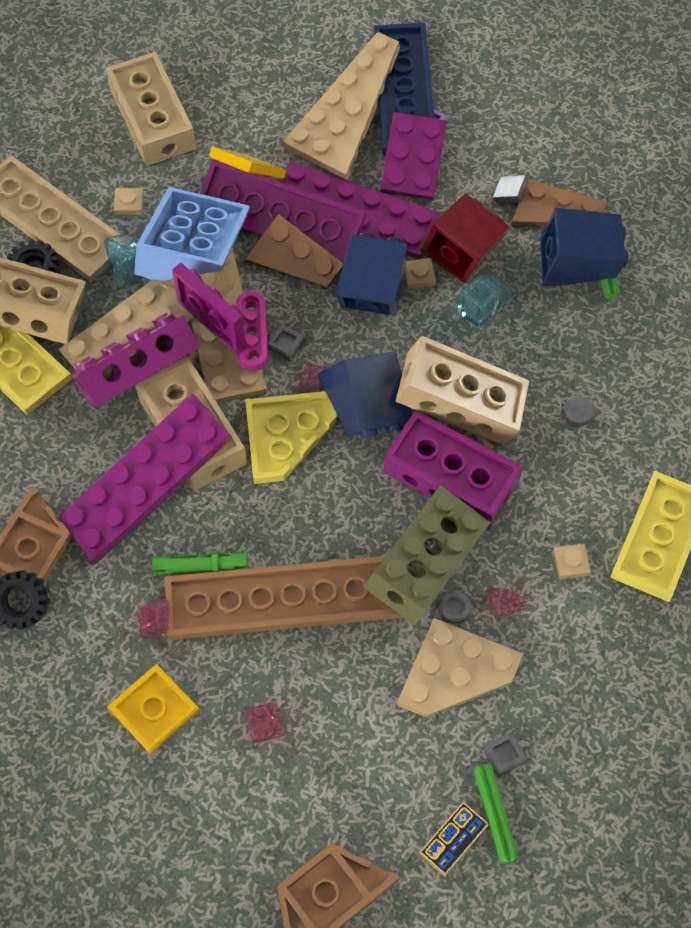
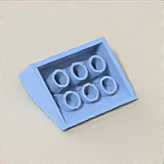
(188, 231)

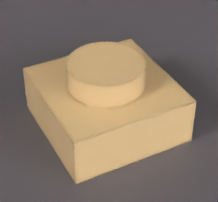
(128, 201)
(420, 273)
(571, 561)

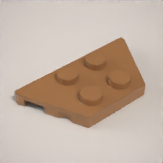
(32, 538)
(331, 889)

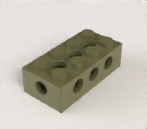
(427, 555)

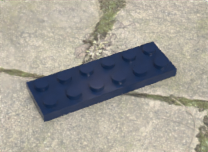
(409, 83)

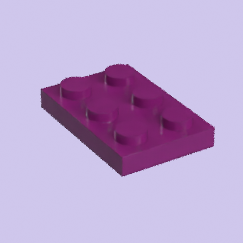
(413, 156)
(210, 308)

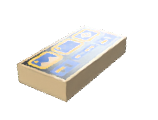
(453, 839)

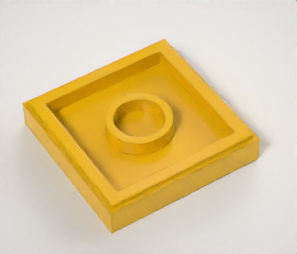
(247, 163)
(153, 708)

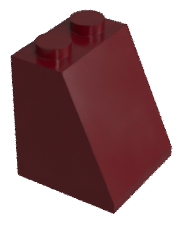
(464, 237)

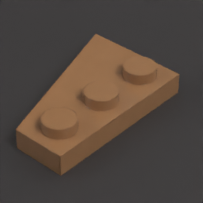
(542, 199)
(294, 253)

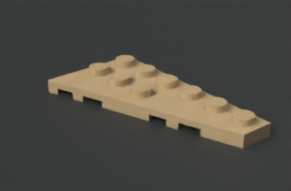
(342, 116)

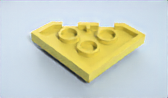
(286, 431)

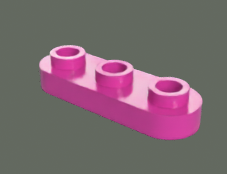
(253, 322)

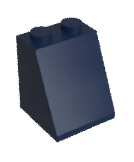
(582, 247)
(373, 274)
(366, 394)

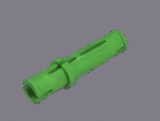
(199, 563)

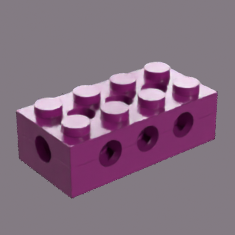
(177, 343)
(454, 451)

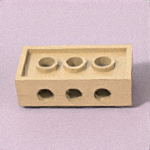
(142, 80)
(39, 301)
(462, 390)
(166, 391)

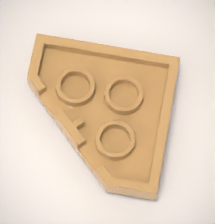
(456, 669)

